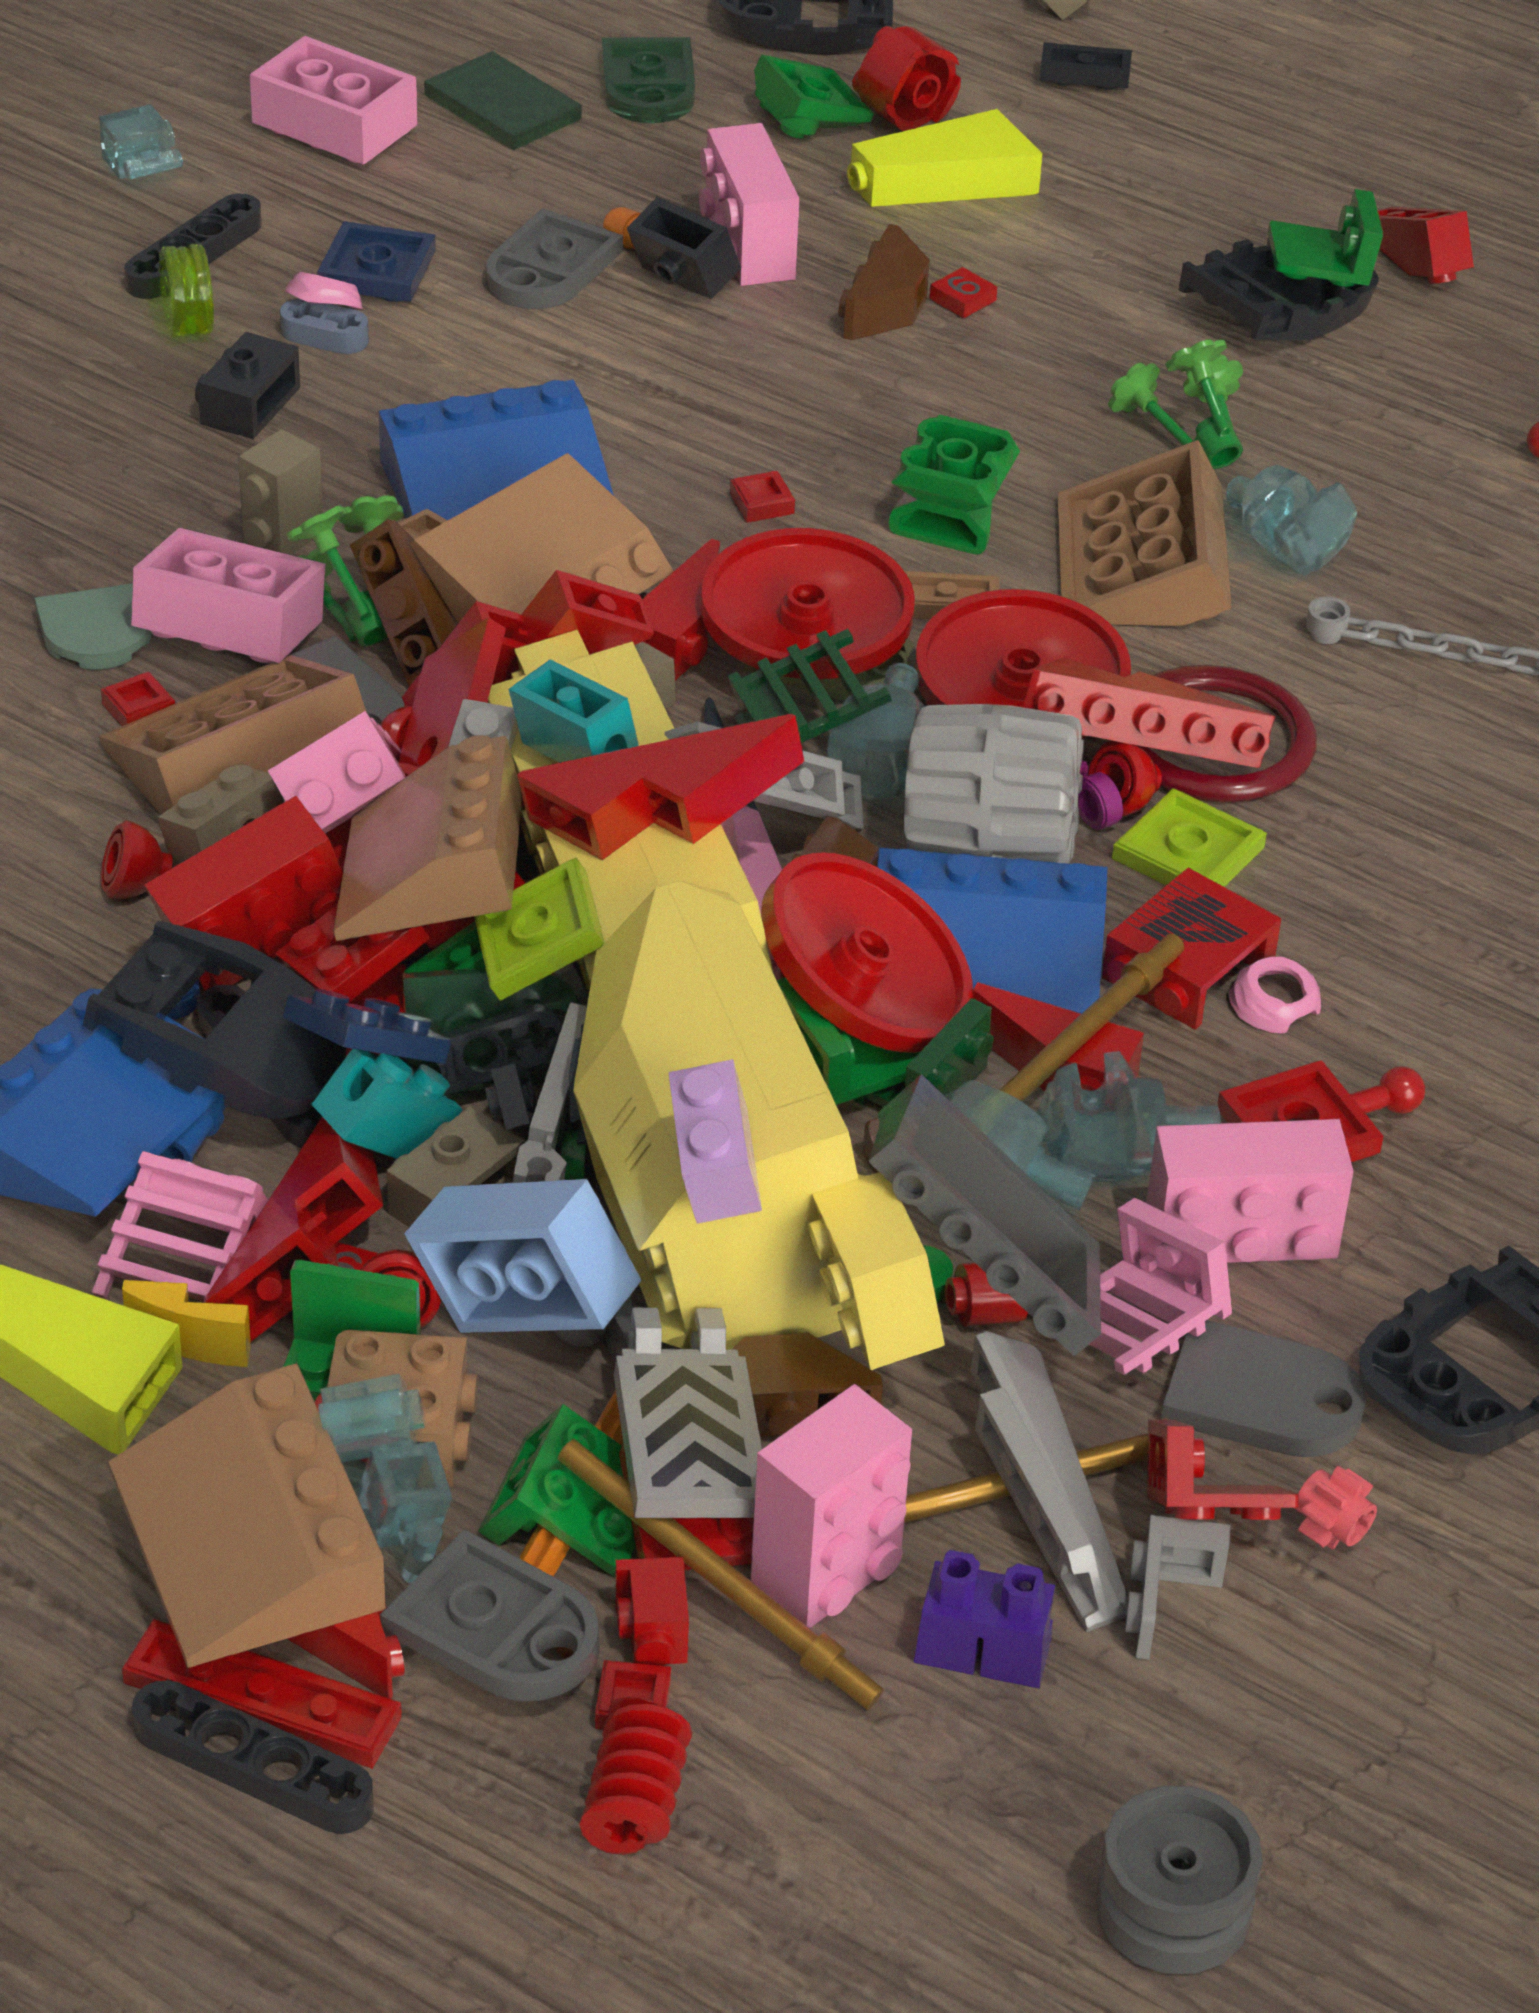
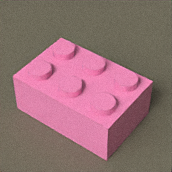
(333, 100)
(752, 199)
(228, 595)
(1256, 1185)
(831, 1506)

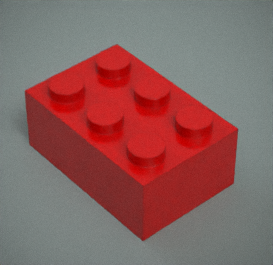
(254, 884)

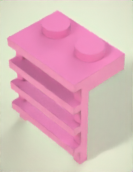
(341, 771)
(186, 1193)
(1167, 1272)

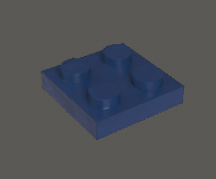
(379, 260)
(369, 1027)

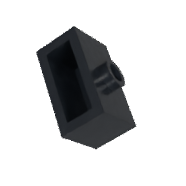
(684, 248)
(248, 385)

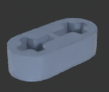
(324, 326)

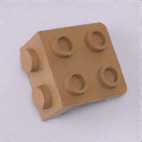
(425, 1363)

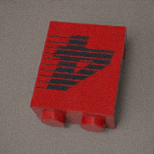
(1216, 935)

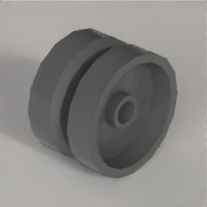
(1178, 1879)

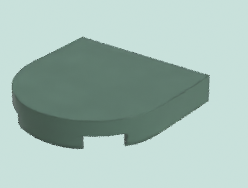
(91, 626)

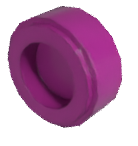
(1099, 801)

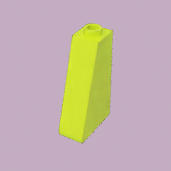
(947, 162)
(85, 1356)

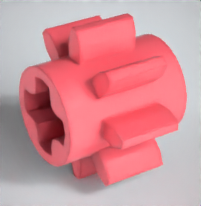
(1335, 1507)

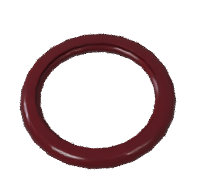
(1256, 784)

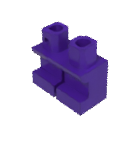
(977, 1604)

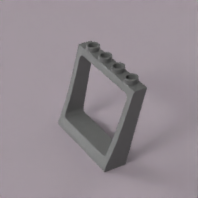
(991, 1212)

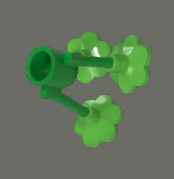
(1209, 379)
(364, 514)

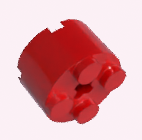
(907, 78)

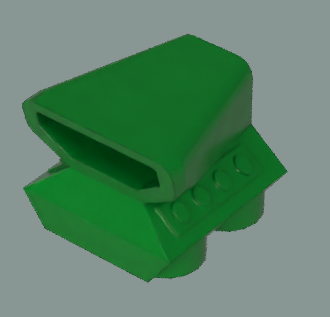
(951, 483)

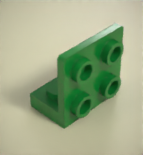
(1341, 255)
(845, 1062)
(342, 1299)
(553, 1496)

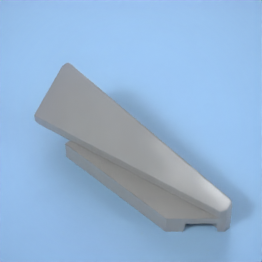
(812, 788)
(1041, 1470)

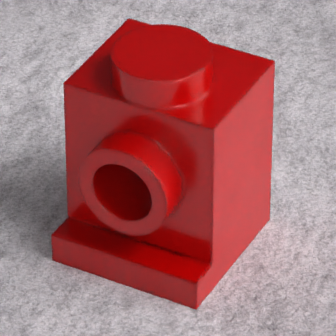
(653, 1609)

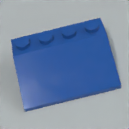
(473, 446)
(1016, 920)
(84, 1114)

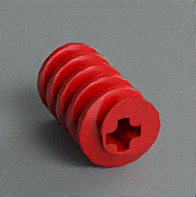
(635, 1776)

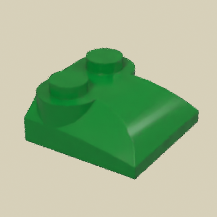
(806, 97)

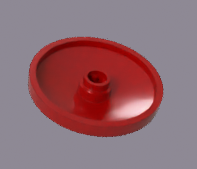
(803, 581)
(994, 639)
(865, 950)

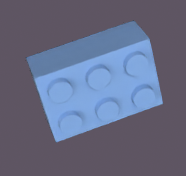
(523, 1256)

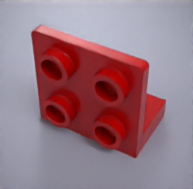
(1179, 1458)

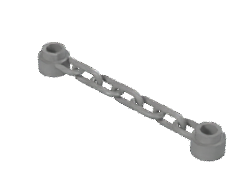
(1330, 618)

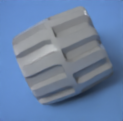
(994, 782)

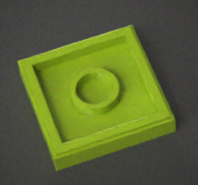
(1188, 834)
(544, 931)

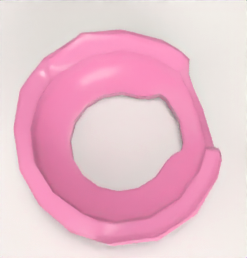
(324, 290)
(1266, 1011)

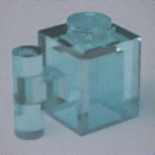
(138, 143)
(371, 1416)
(406, 1501)

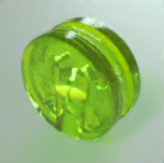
(186, 290)

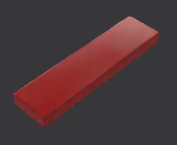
(290, 1698)

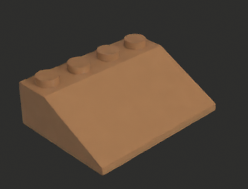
(522, 534)
(1147, 541)
(243, 721)
(435, 844)
(249, 1520)

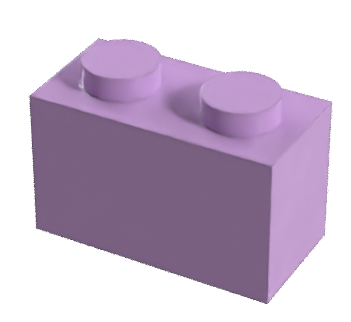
(714, 1141)

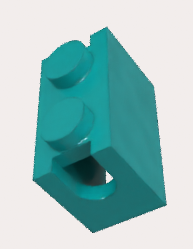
(575, 719)
(385, 1103)

